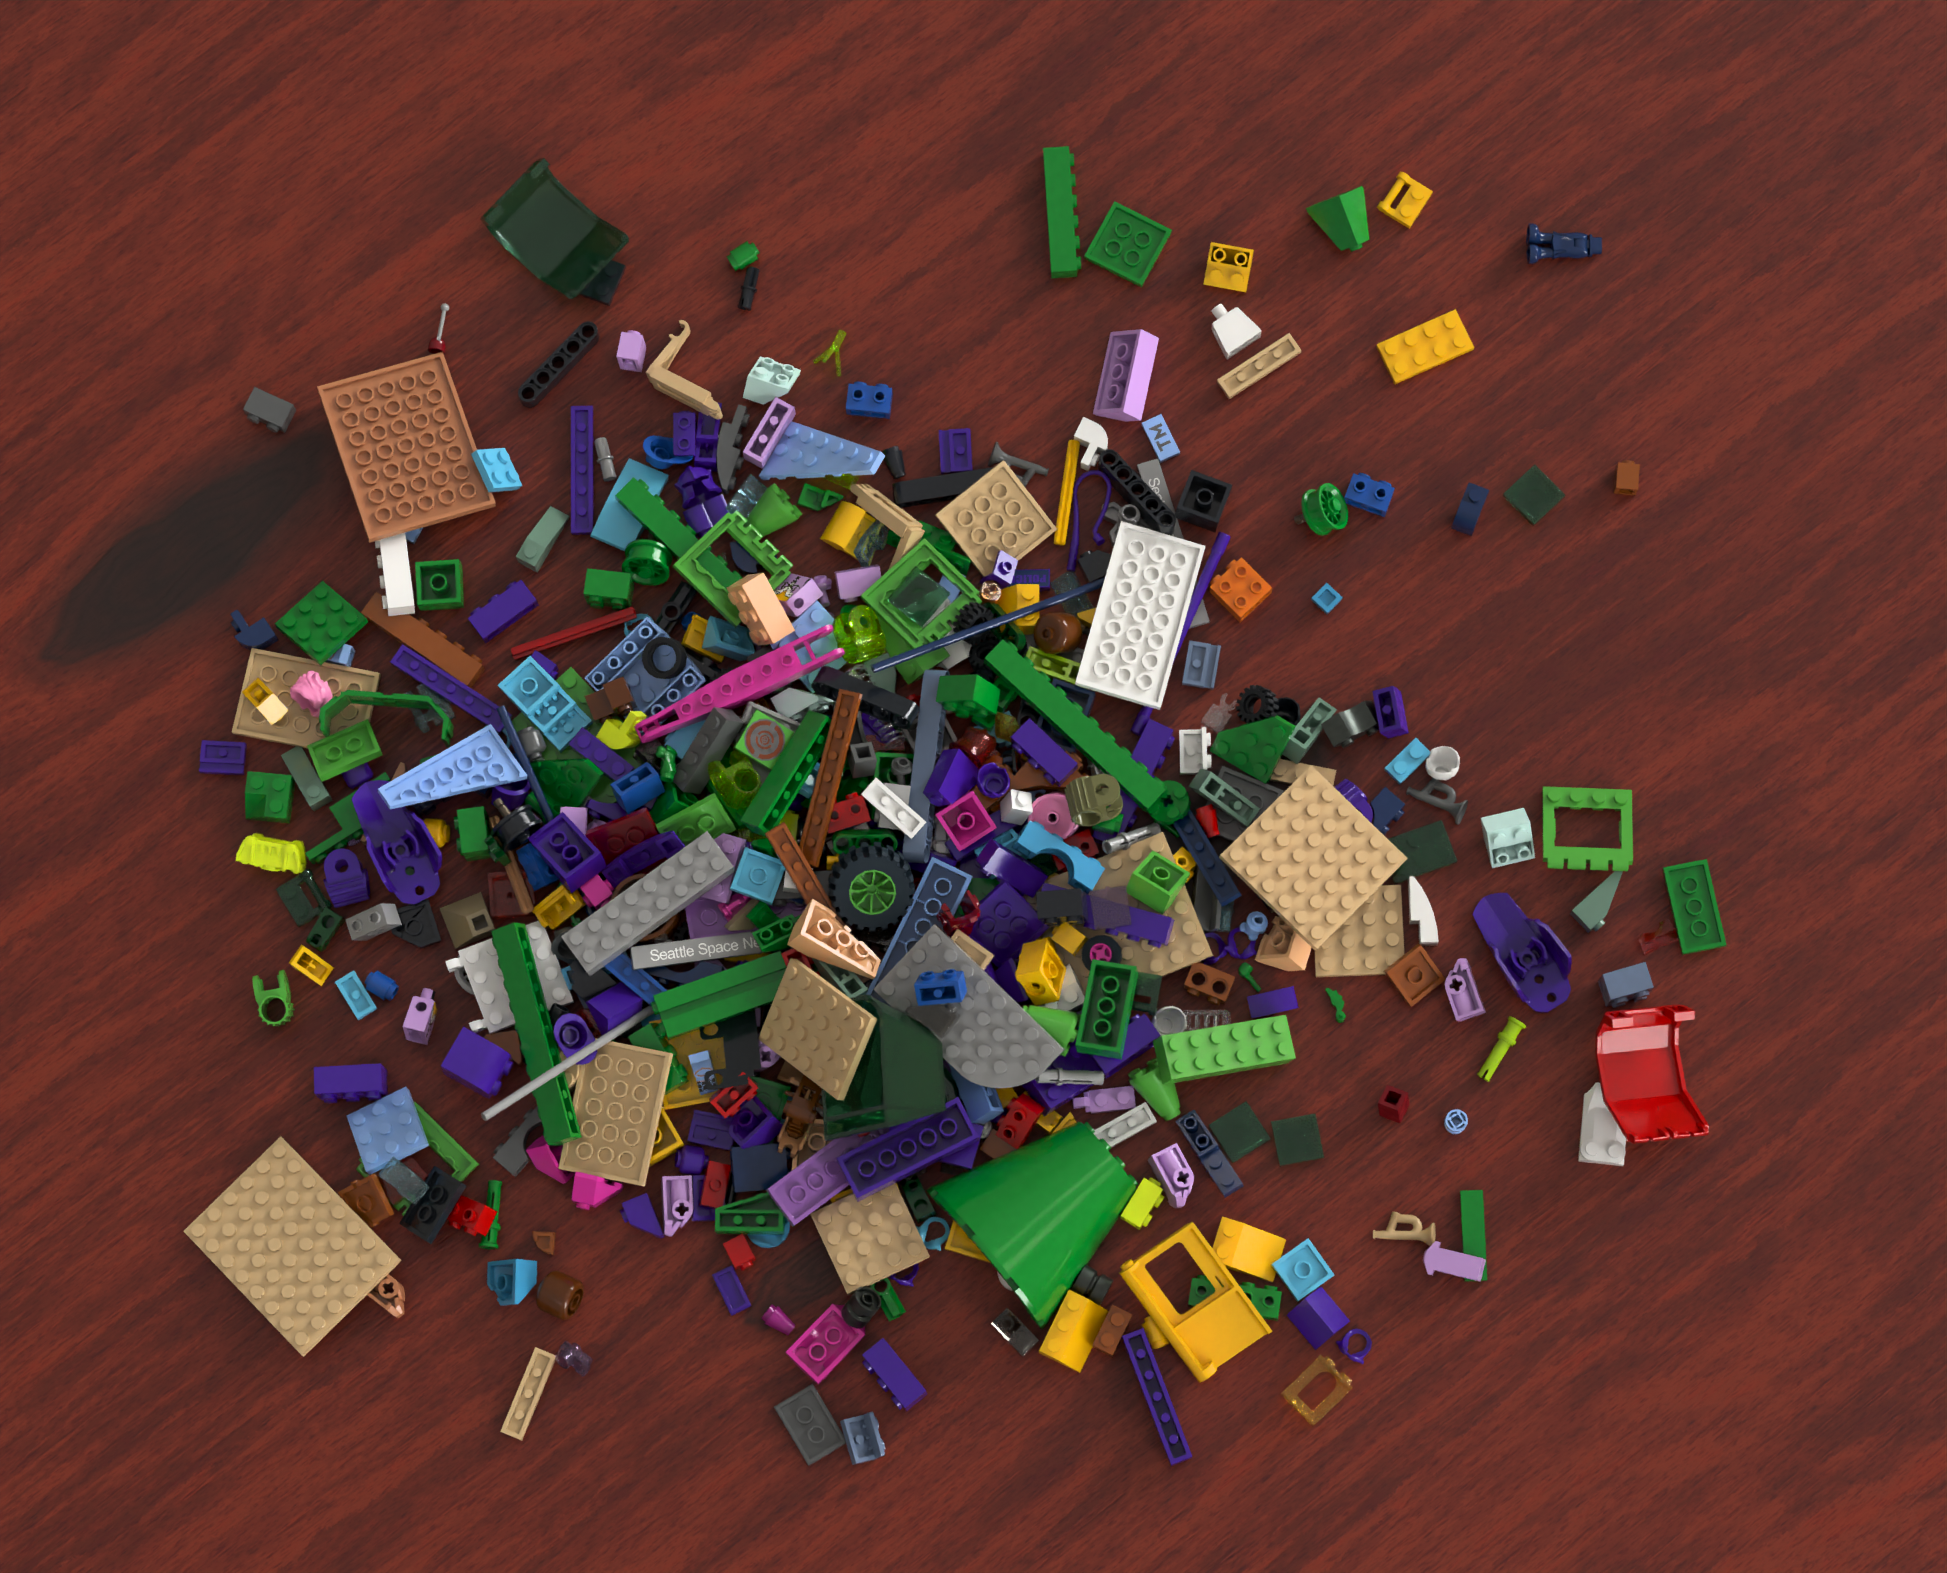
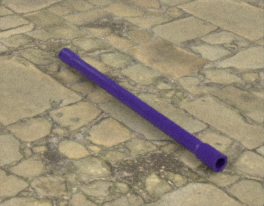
(1216, 552)

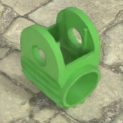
(264, 997)

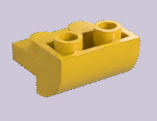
(1228, 267)
(847, 527)

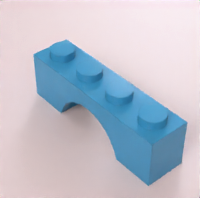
(1082, 871)

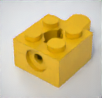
(1040, 971)

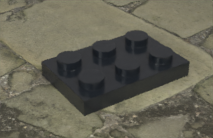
(434, 1207)

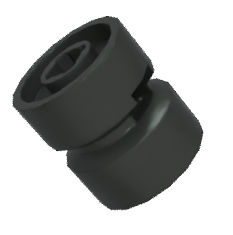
(1093, 1285)
(861, 1307)

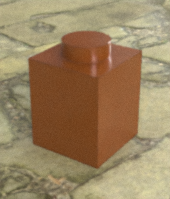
(1626, 478)

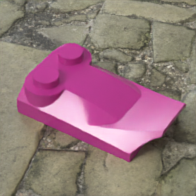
(825, 1344)

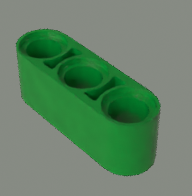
(855, 835)

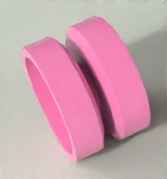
(1044, 811)

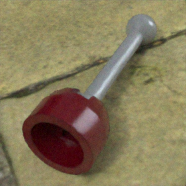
(437, 344)

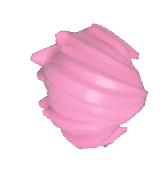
(311, 692)

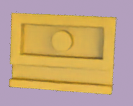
(695, 636)

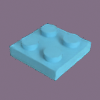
(496, 470)
(758, 876)
(1302, 1269)

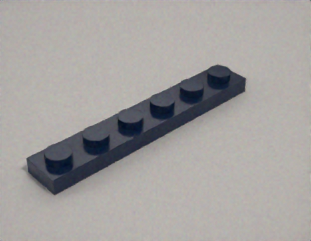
(1206, 858)

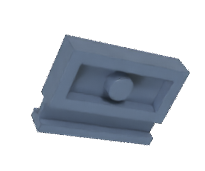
(1201, 665)

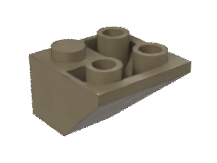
(468, 920)

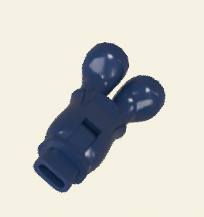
(1561, 244)

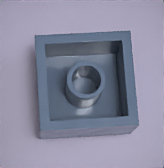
(1626, 984)

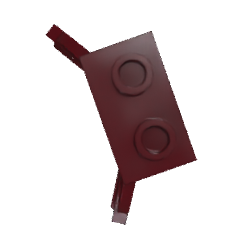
(970, 907)

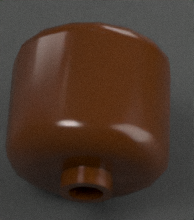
(1057, 633)
(559, 1295)

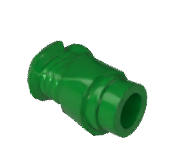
(668, 765)

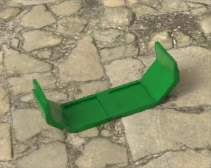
(348, 697)

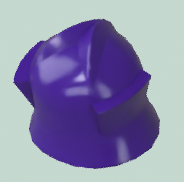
(696, 486)
(512, 793)

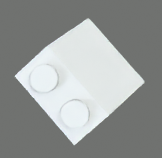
(1071, 994)

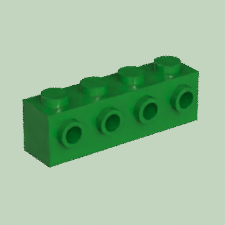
(1265, 1300)

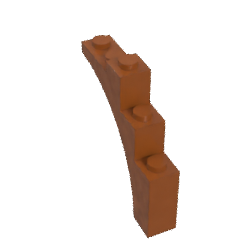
(1029, 780)

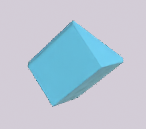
(727, 640)

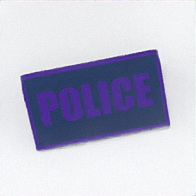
(1032, 576)

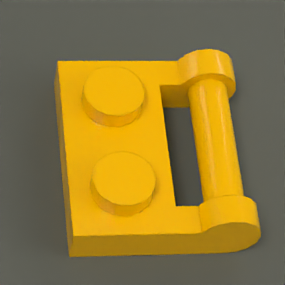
(1411, 203)

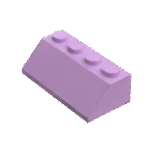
(1126, 375)

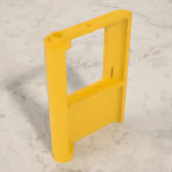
(1211, 1329)

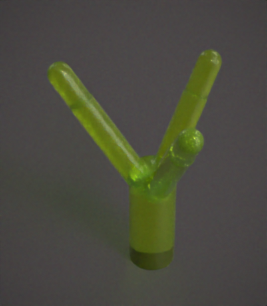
(833, 348)

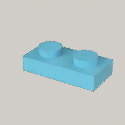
(1407, 761)
(356, 995)

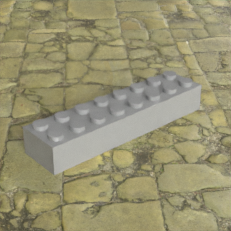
(648, 903)

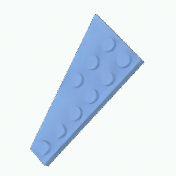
(814, 454)
(465, 767)

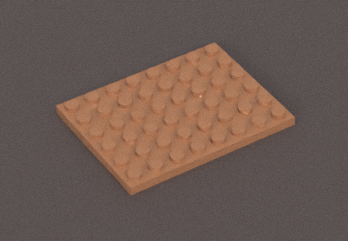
(405, 446)

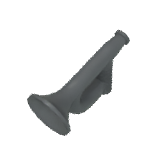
(1031, 468)
(1457, 810)

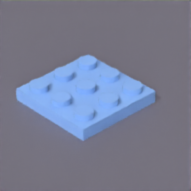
(809, 621)
(387, 1130)

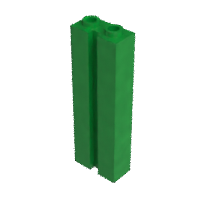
(719, 996)

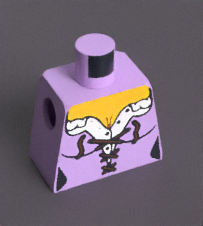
(797, 594)
(420, 1017)

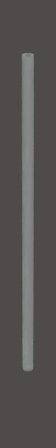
(570, 1061)

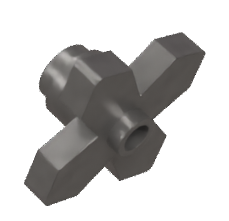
(1127, 513)

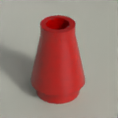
(1208, 820)

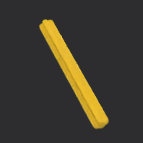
(1066, 492)

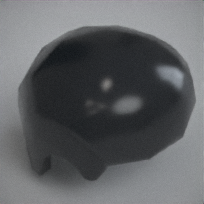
(1288, 710)

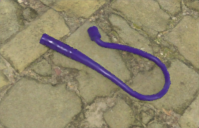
(1072, 559)

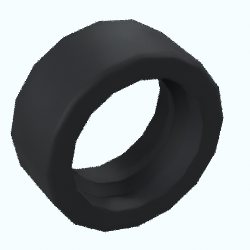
(647, 658)

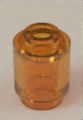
(989, 592)

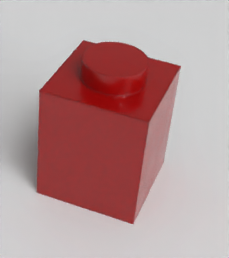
(739, 1252)

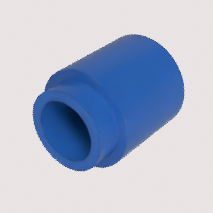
(381, 985)

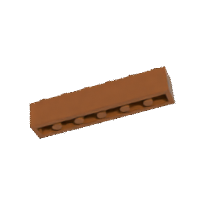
(425, 642)

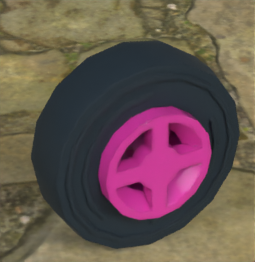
(1096, 947)

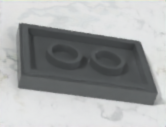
(810, 1424)

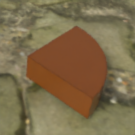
(545, 1241)

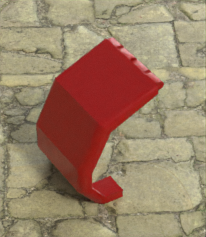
(1645, 1074)

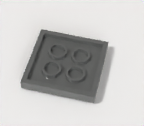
(1254, 790)

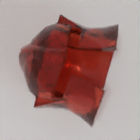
(978, 744)

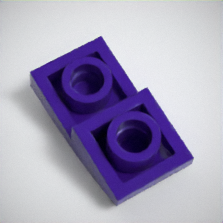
(1272, 1002)

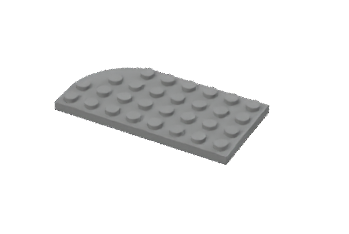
(994, 1037)

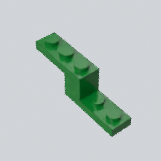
(351, 828)

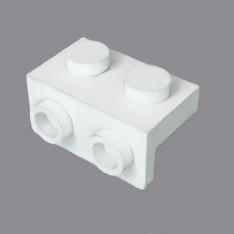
(1194, 751)

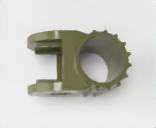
(1089, 801)

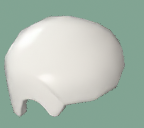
(1442, 763)
(1169, 1020)

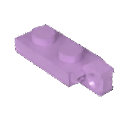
(1106, 1100)

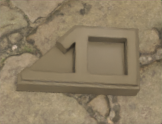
(740, 921)

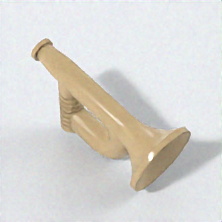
(1416, 1233)

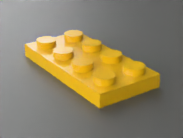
(1425, 346)

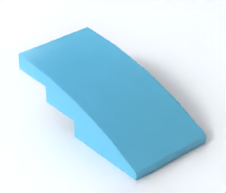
(615, 523)
(544, 703)

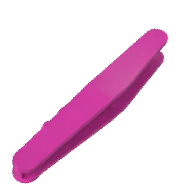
(740, 685)

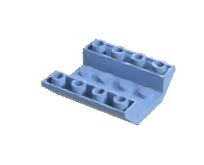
(648, 692)

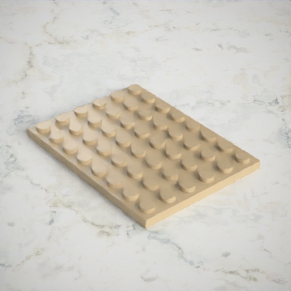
(1187, 939)
(292, 1246)

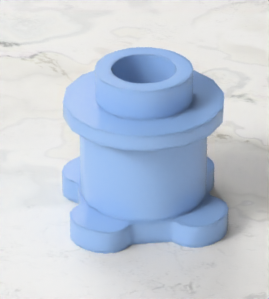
(1254, 925)

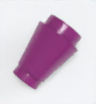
(778, 1320)

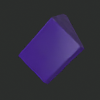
(614, 1007)
(1318, 1318)

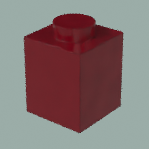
(1393, 1104)

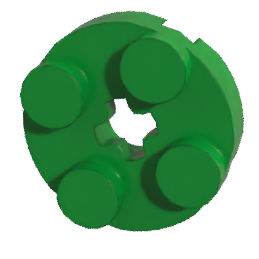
(1174, 811)

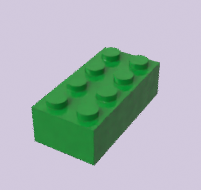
(1106, 1009)

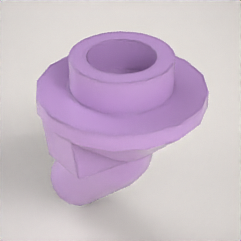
(823, 584)

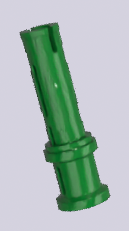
(494, 1188)

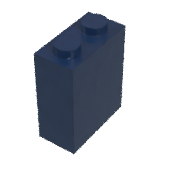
(757, 1166)

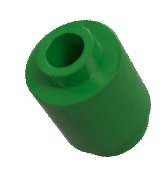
(743, 255)

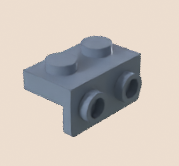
(863, 1438)

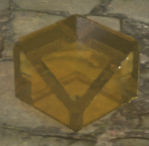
(1005, 726)

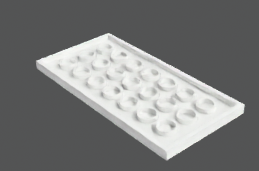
(1140, 615)

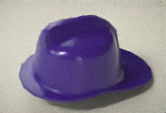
(573, 1035)

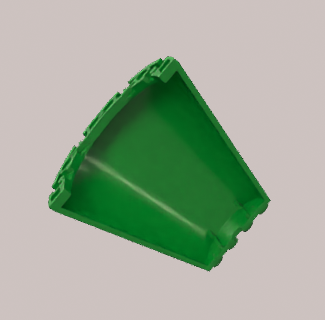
(1041, 1211)

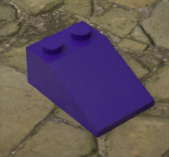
(567, 852)

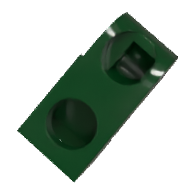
(325, 929)
(918, 1200)

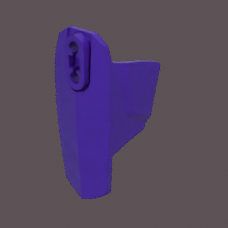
(396, 842)
(1525, 951)

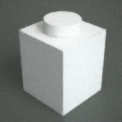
(1016, 807)

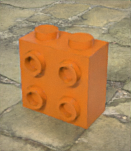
(1240, 589)

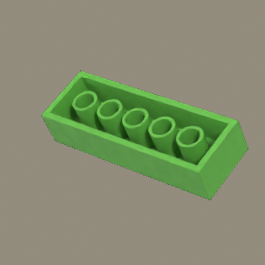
(1224, 1049)

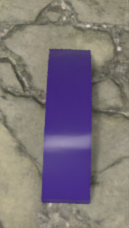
(641, 856)

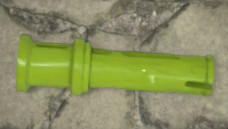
(1506, 1039)

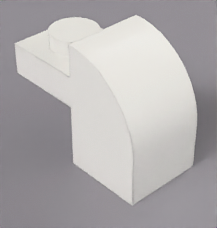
(1094, 438)

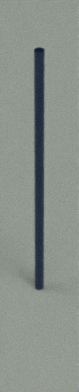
(932, 646)
(531, 776)

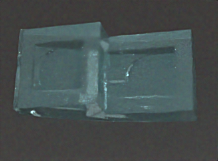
(746, 496)
(872, 540)
(404, 1179)

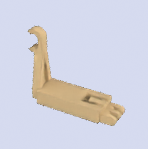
(676, 386)
(891, 516)

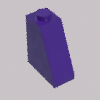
(950, 778)

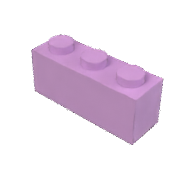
(769, 432)

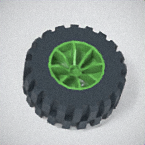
(871, 886)

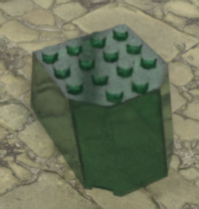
(895, 1079)

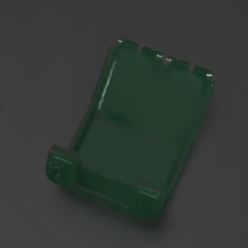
(552, 231)

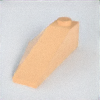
(827, 940)
(1283, 948)

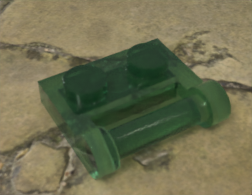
(298, 903)
(1149, 986)

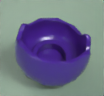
(992, 780)

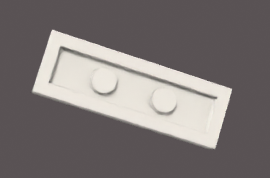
(893, 808)
(1126, 1125)

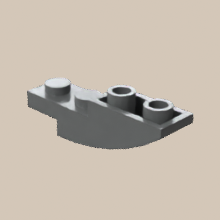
(728, 456)

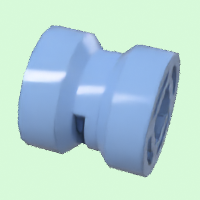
(1453, 1124)

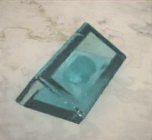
(1068, 582)

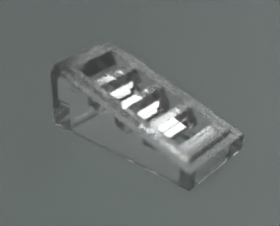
(1226, 1018)

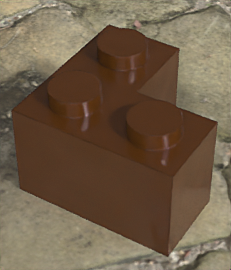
(611, 701)

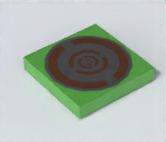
(763, 739)

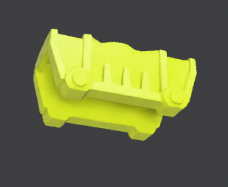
(272, 853)

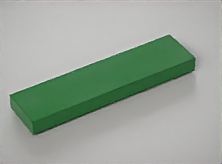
(1473, 1226)

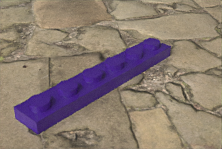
(582, 470)
(448, 687)

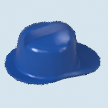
(660, 452)

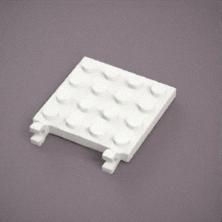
(487, 979)

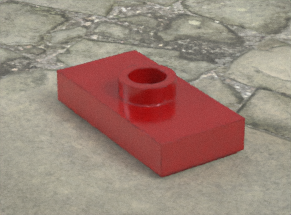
(714, 1184)

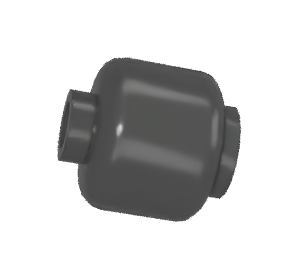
(532, 742)

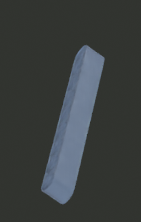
(926, 754)

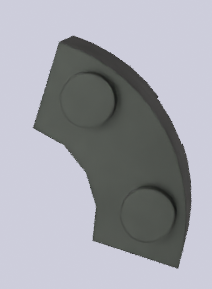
(1351, 724)

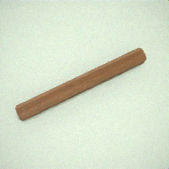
(514, 875)

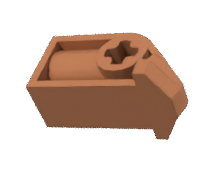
(391, 1302)

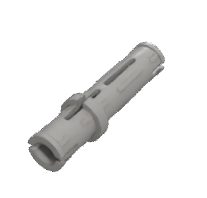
(1125, 840)
(1059, 1076)

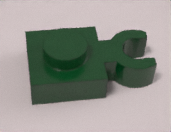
(496, 851)

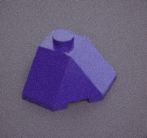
(754, 1124)

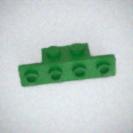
(942, 542)

